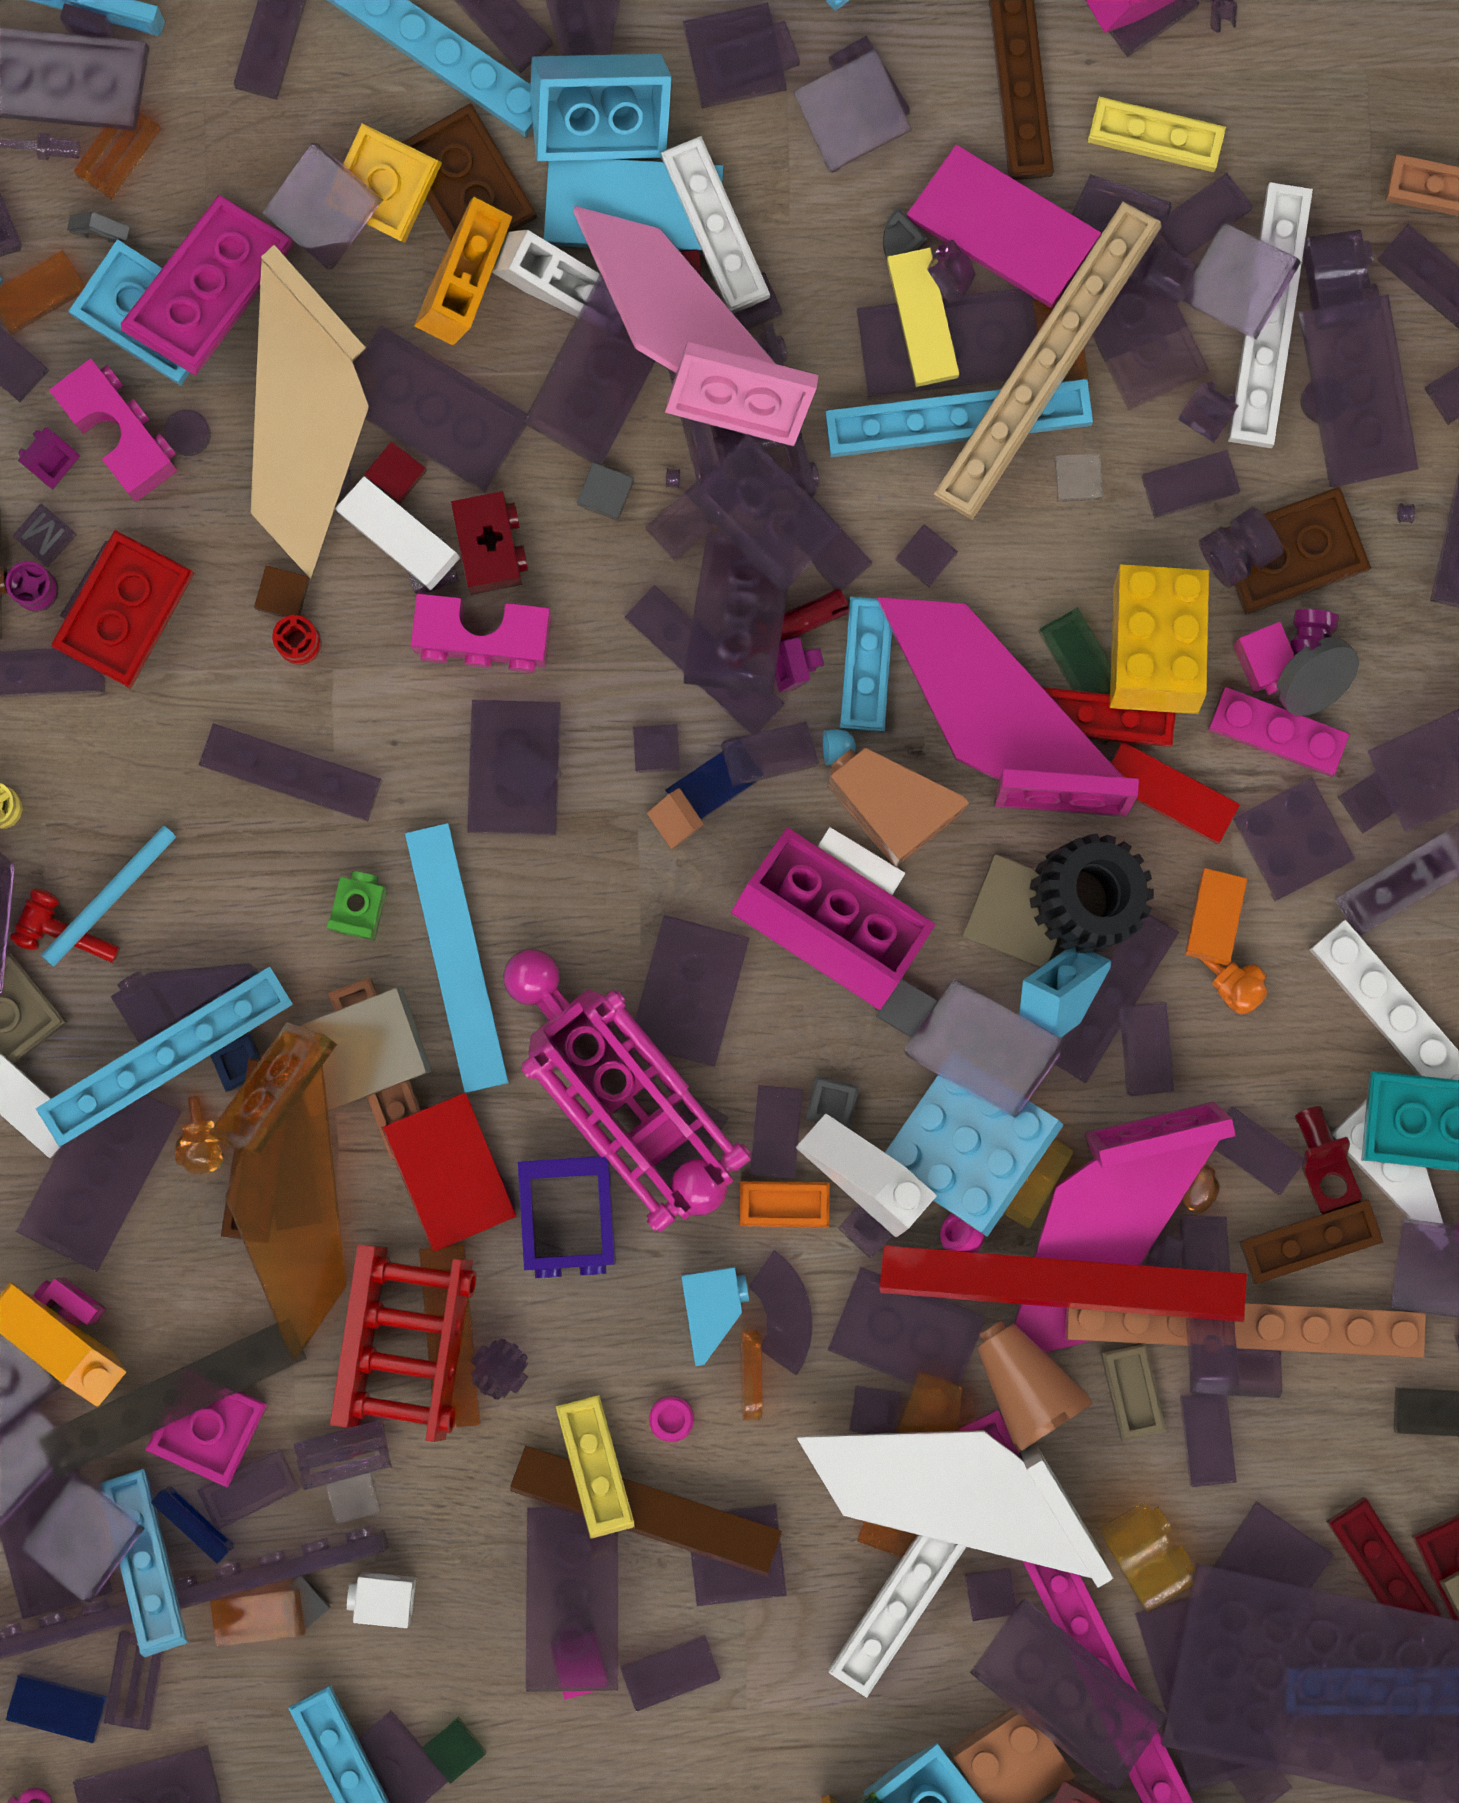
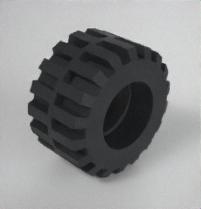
(1122, 882)

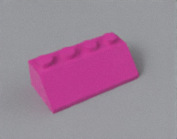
(833, 918)

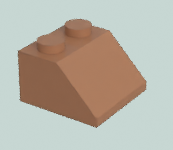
(1011, 1761)

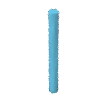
(108, 896)

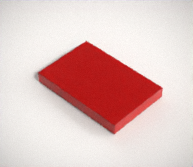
(122, 609)
(448, 1172)

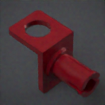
(1324, 1159)

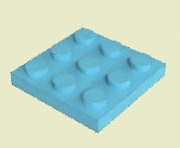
(972, 1151)

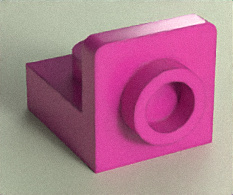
(74, 1303)

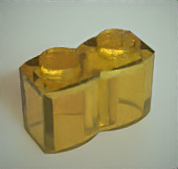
(1146, 1555)

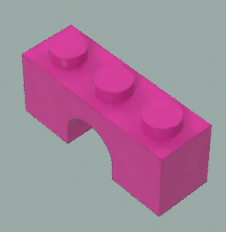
(92, 398)
(518, 641)

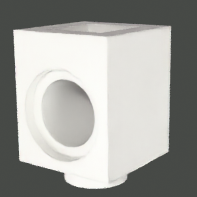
(382, 1599)

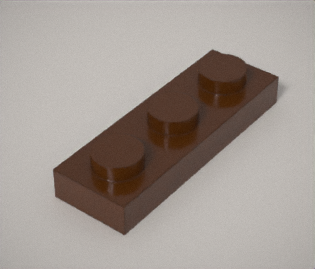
(1311, 1241)

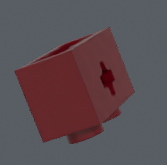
(473, 521)

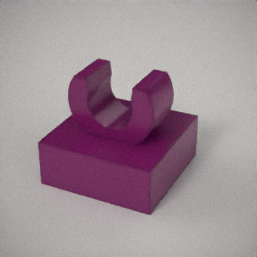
(48, 457)
(796, 664)

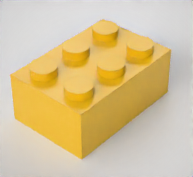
(1159, 639)

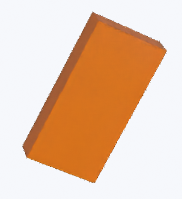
(1216, 916)
(784, 1204)

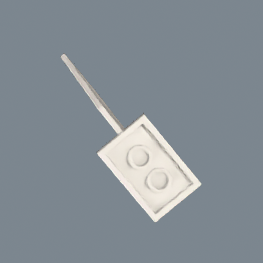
(959, 1492)

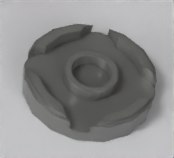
(1317, 676)

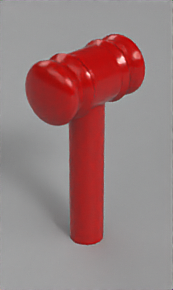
(37, 920)

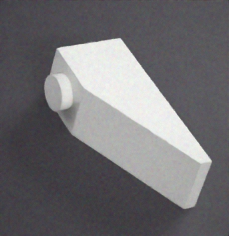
(544, 271)
(867, 1175)

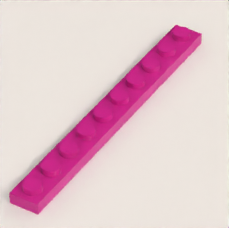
(1075, 1613)

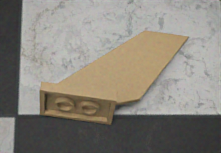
(304, 410)

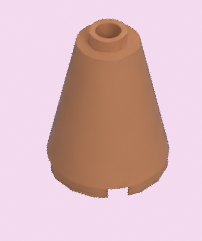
(1028, 1385)

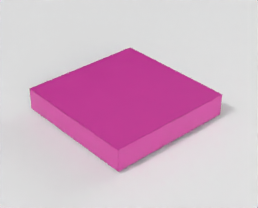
(212, 1438)

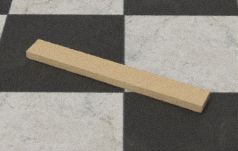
(1047, 360)

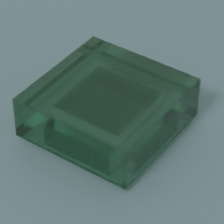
(454, 1750)

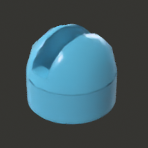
(836, 744)

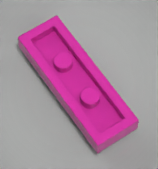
(1278, 732)

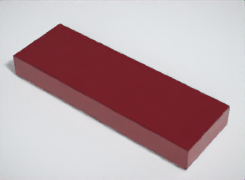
(1379, 1559)

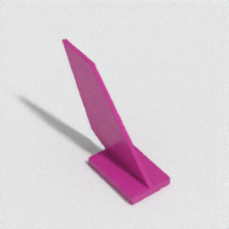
(1001, 716)
(1122, 1199)

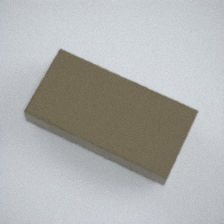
(1133, 1392)

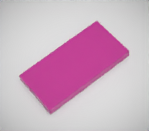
(1004, 226)
(204, 285)

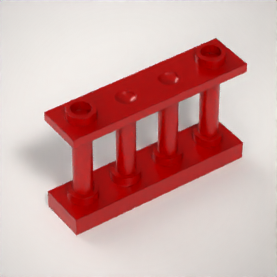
(360, 1358)

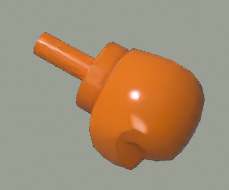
(1239, 987)

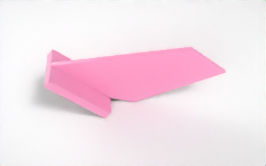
(687, 328)

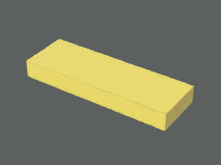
(1156, 134)
(922, 318)
(595, 1466)

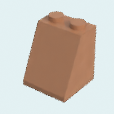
(893, 802)

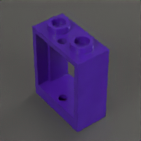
(551, 1266)

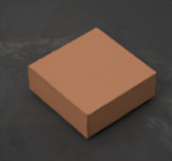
(675, 818)

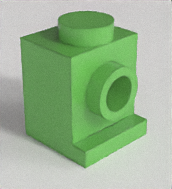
(363, 922)

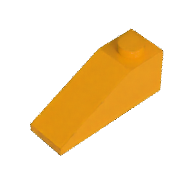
(463, 273)
(59, 1345)

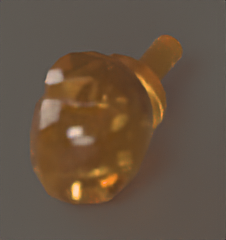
(197, 1148)
(1202, 1191)

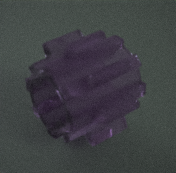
(499, 1369)

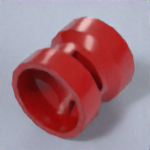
(300, 647)

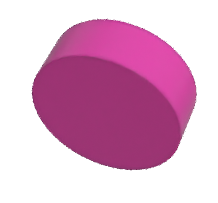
(671, 1419)

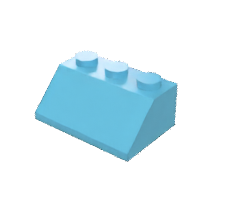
(600, 106)
(924, 1779)

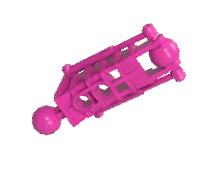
(696, 1185)

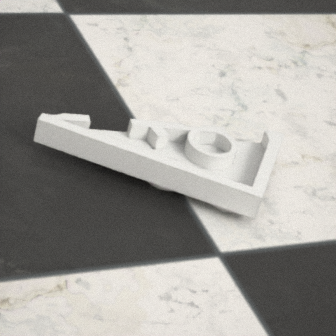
(1403, 1184)

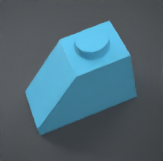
(1063, 990)
(712, 1307)

